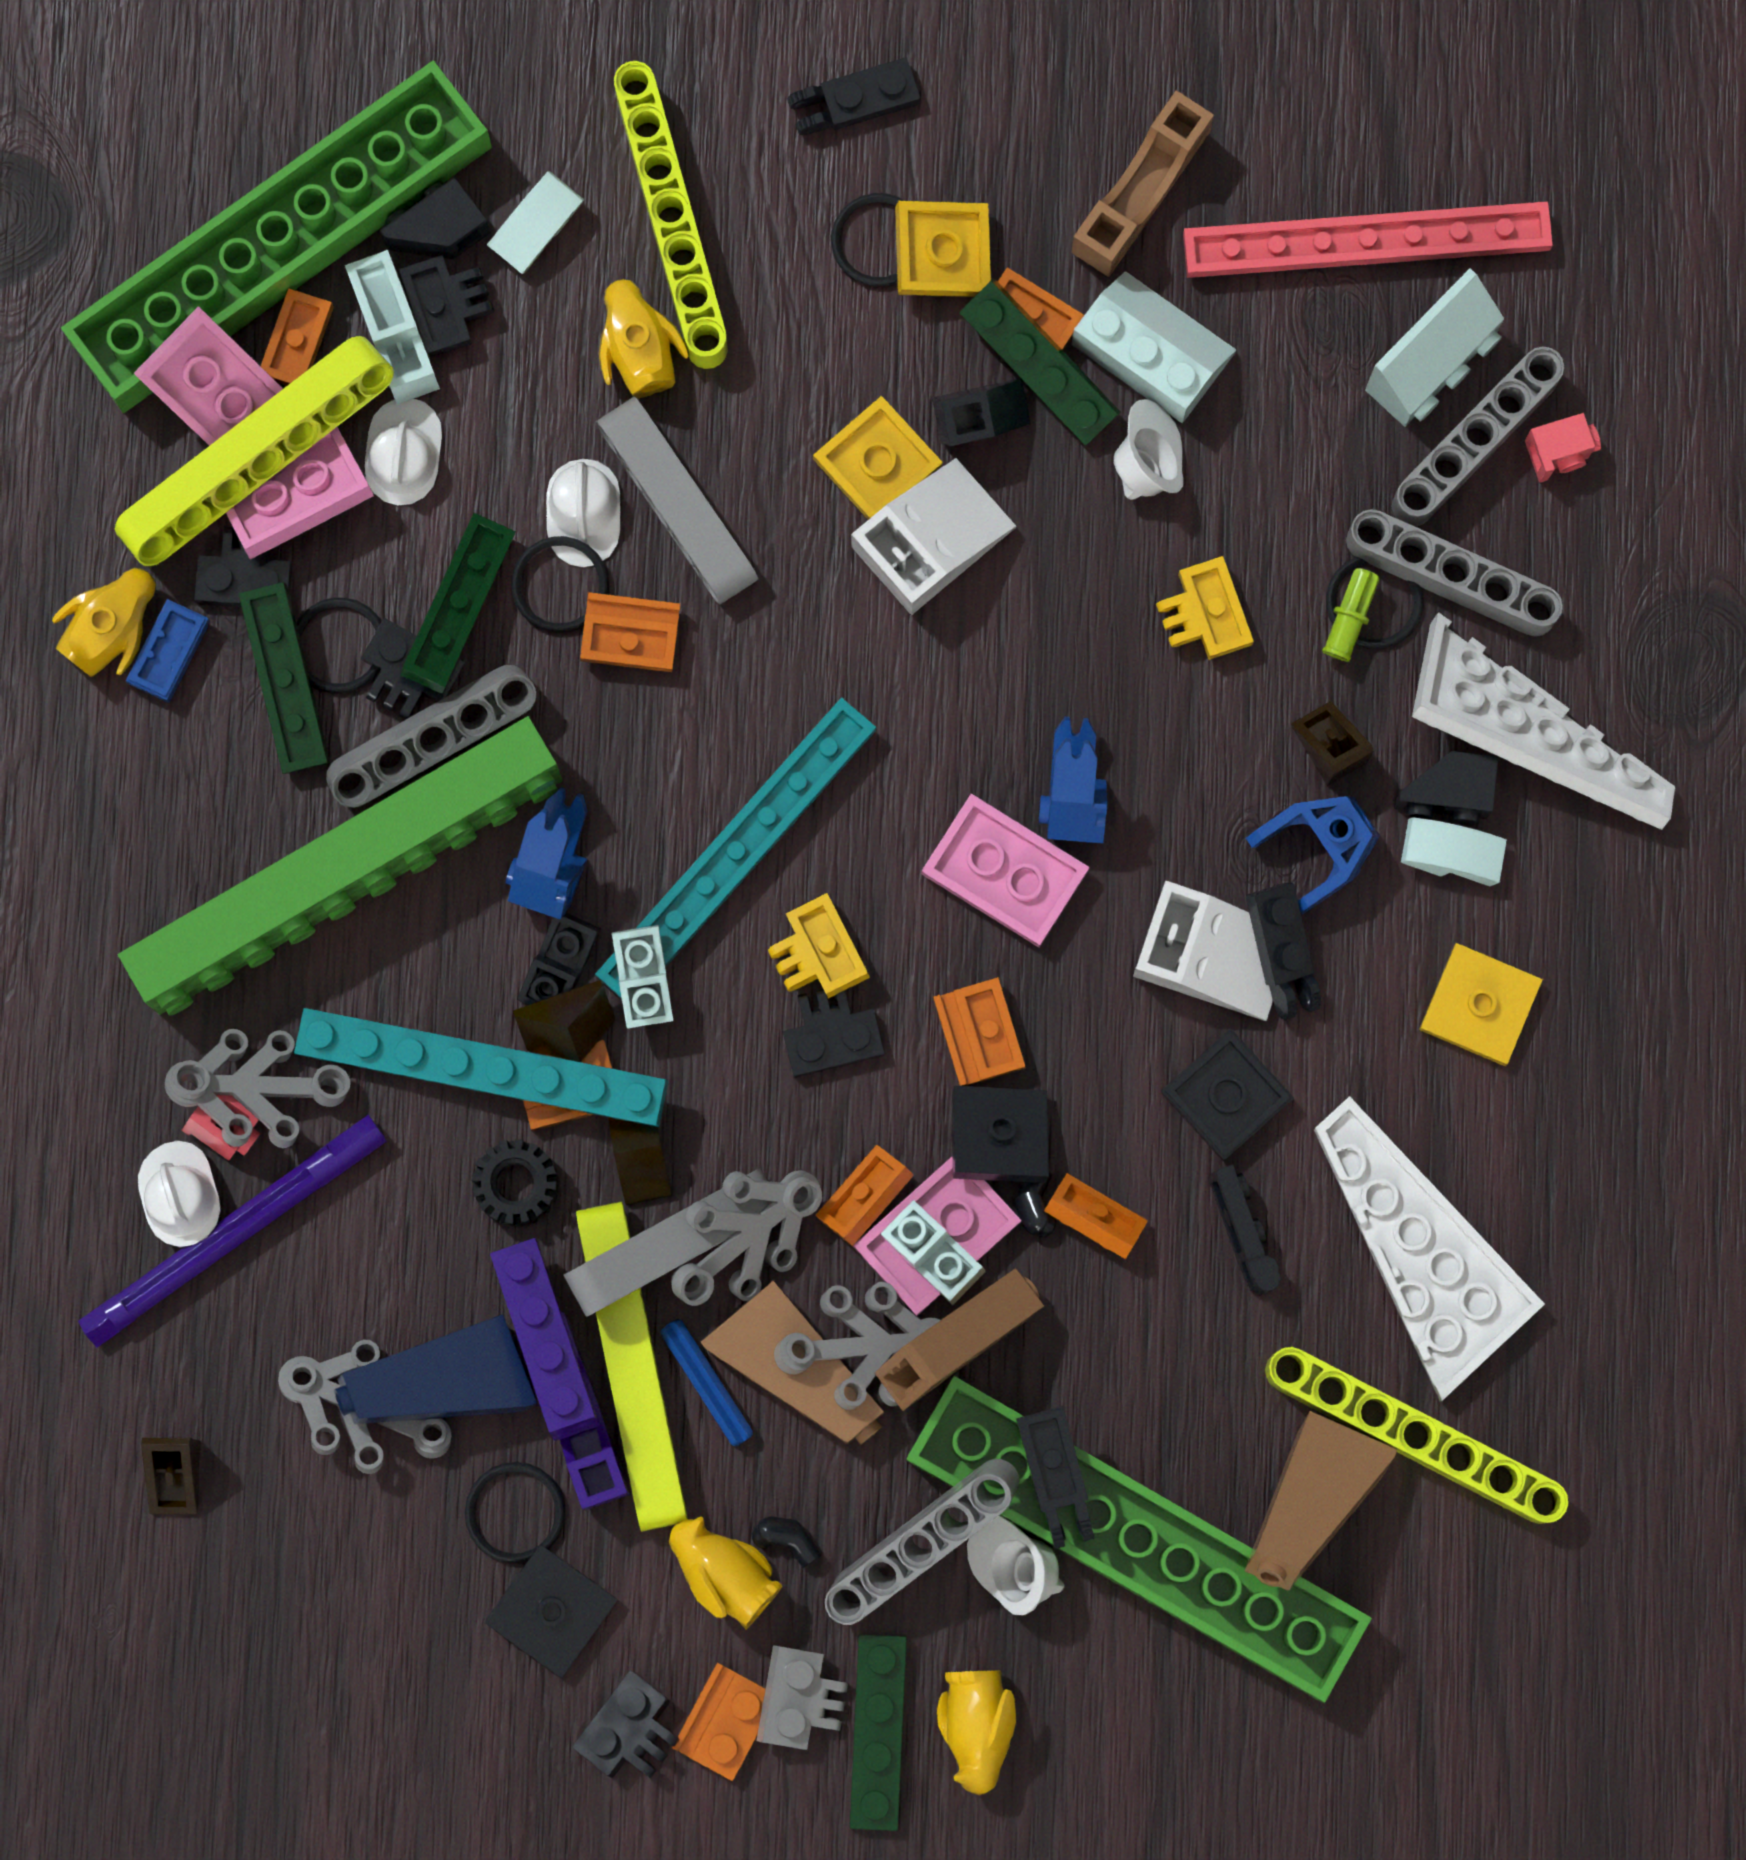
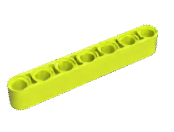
(665, 194)
(254, 451)
(635, 1383)
(1440, 1436)

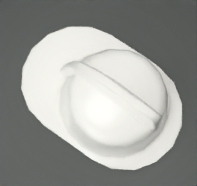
(403, 451)
(1151, 452)
(586, 507)
(179, 1194)
(1013, 1566)

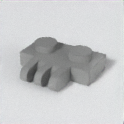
(797, 1698)

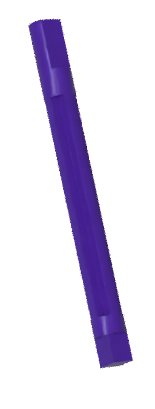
(233, 1230)

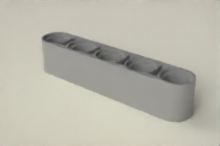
(1489, 418)
(677, 500)
(1477, 570)
(455, 735)
(652, 1253)
(934, 1524)

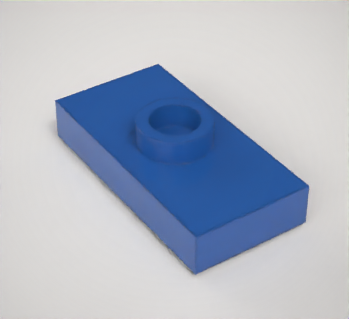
(168, 651)

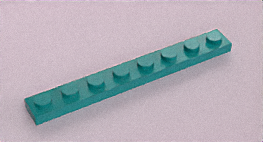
(752, 832)
(481, 1067)

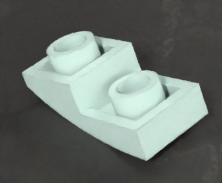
(535, 222)
(1453, 849)
(642, 976)
(933, 1252)

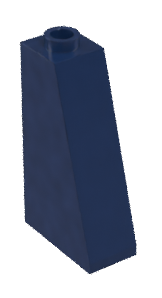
(444, 1378)

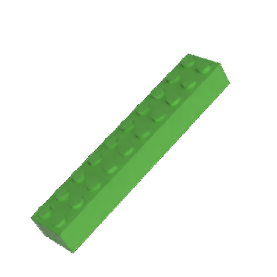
(284, 228)
(342, 868)
(1153, 1549)

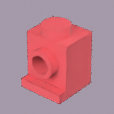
(1562, 445)
(205, 1128)

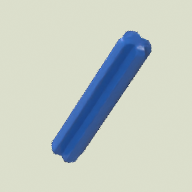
(706, 1382)

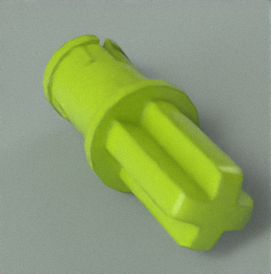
(1351, 615)

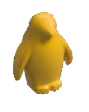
(637, 341)
(106, 622)
(723, 1572)
(977, 1726)

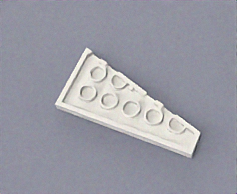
(1529, 727)
(1438, 1269)

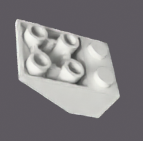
(931, 534)
(1204, 952)

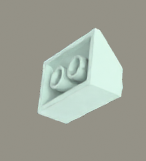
(1151, 345)
(1436, 350)

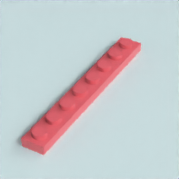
(1367, 239)

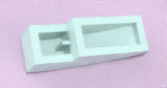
(392, 325)

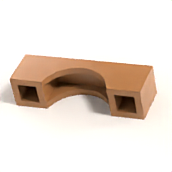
(1144, 185)

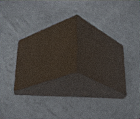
(1332, 742)
(566, 1023)
(639, 1161)
(171, 1474)

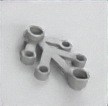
(250, 1087)
(751, 1234)
(872, 1344)
(322, 1388)

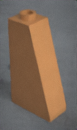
(959, 1338)
(748, 1346)
(1317, 1492)

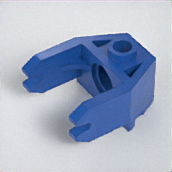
(1076, 798)
(1346, 851)
(546, 866)

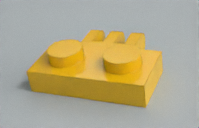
(1207, 610)
(819, 949)

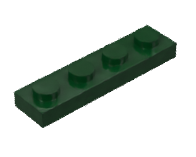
(1040, 362)
(457, 603)
(284, 678)
(878, 1732)

